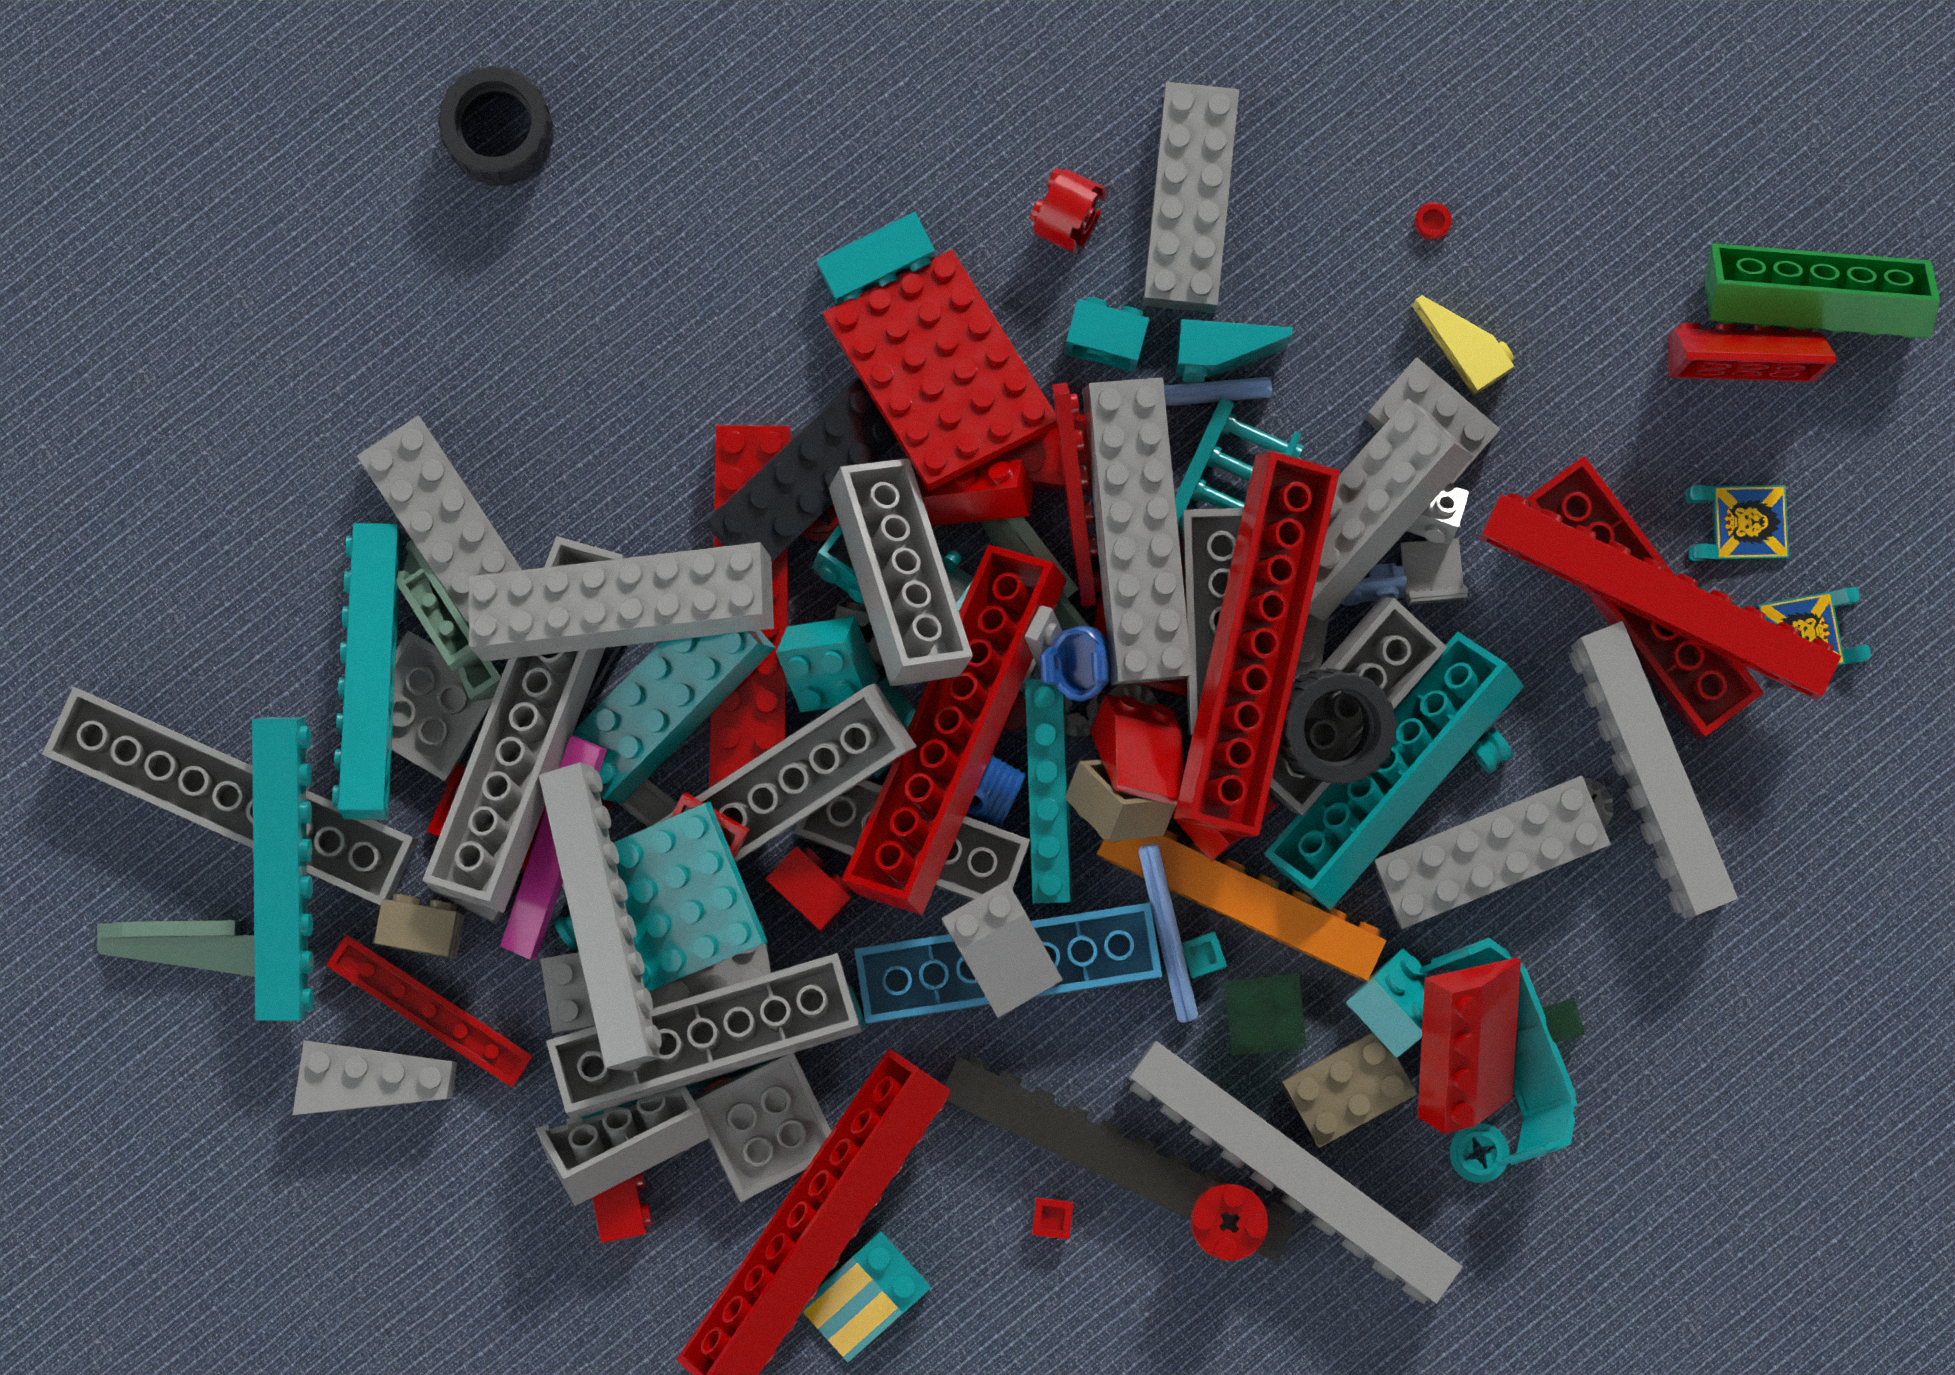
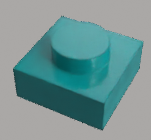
(1203, 955)

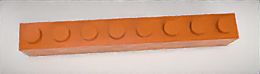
(1256, 903)

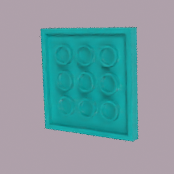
(685, 897)

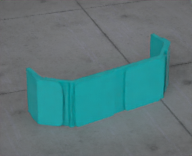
(1539, 1071)

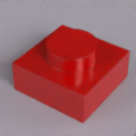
(1052, 1218)

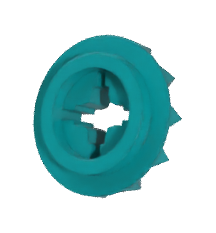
(1471, 1169)

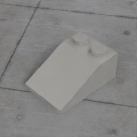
(1002, 949)

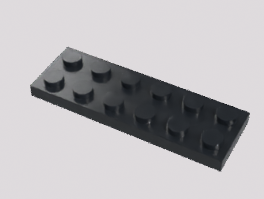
(796, 480)

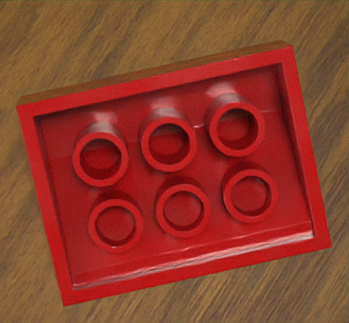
(1747, 354)
(1468, 1044)

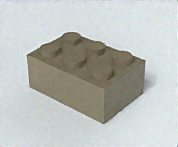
(1347, 1089)

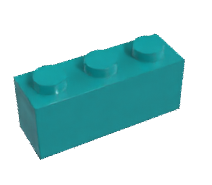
(876, 258)

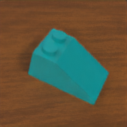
(1216, 348)

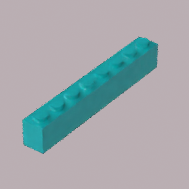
(369, 672)
(281, 868)

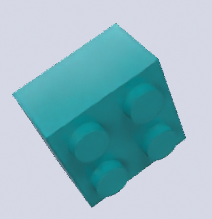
(1106, 334)
(826, 662)
(1393, 1002)

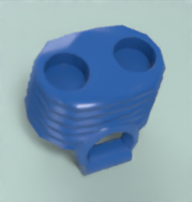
(1079, 665)
(996, 792)

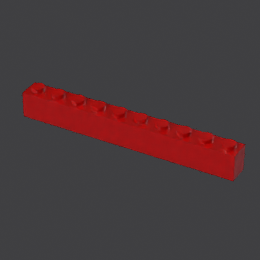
(1659, 596)

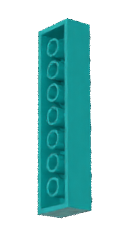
(1433, 732)

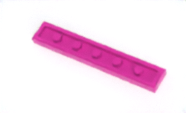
(543, 875)

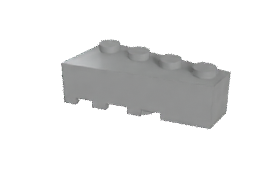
(359, 1078)
(621, 1142)

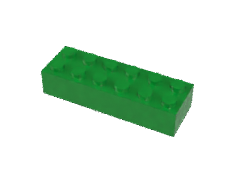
(1821, 290)

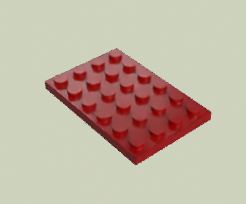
(941, 370)

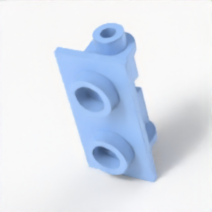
(1384, 581)

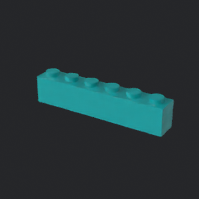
(1047, 793)

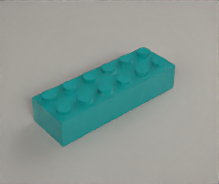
(666, 703)

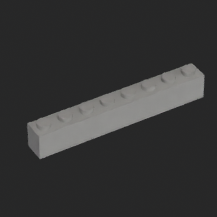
(600, 916)

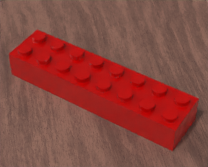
(1694, 680)

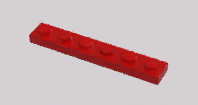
(1074, 480)
(429, 1010)

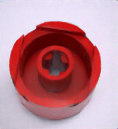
(1068, 210)
(1228, 1244)

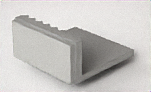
(1432, 572)

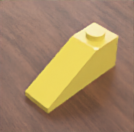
(1468, 348)

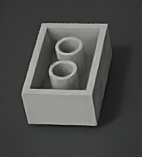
(1444, 403)

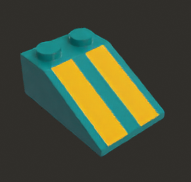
(865, 1296)

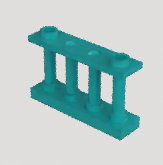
(1209, 455)

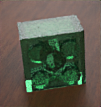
(1264, 1015)

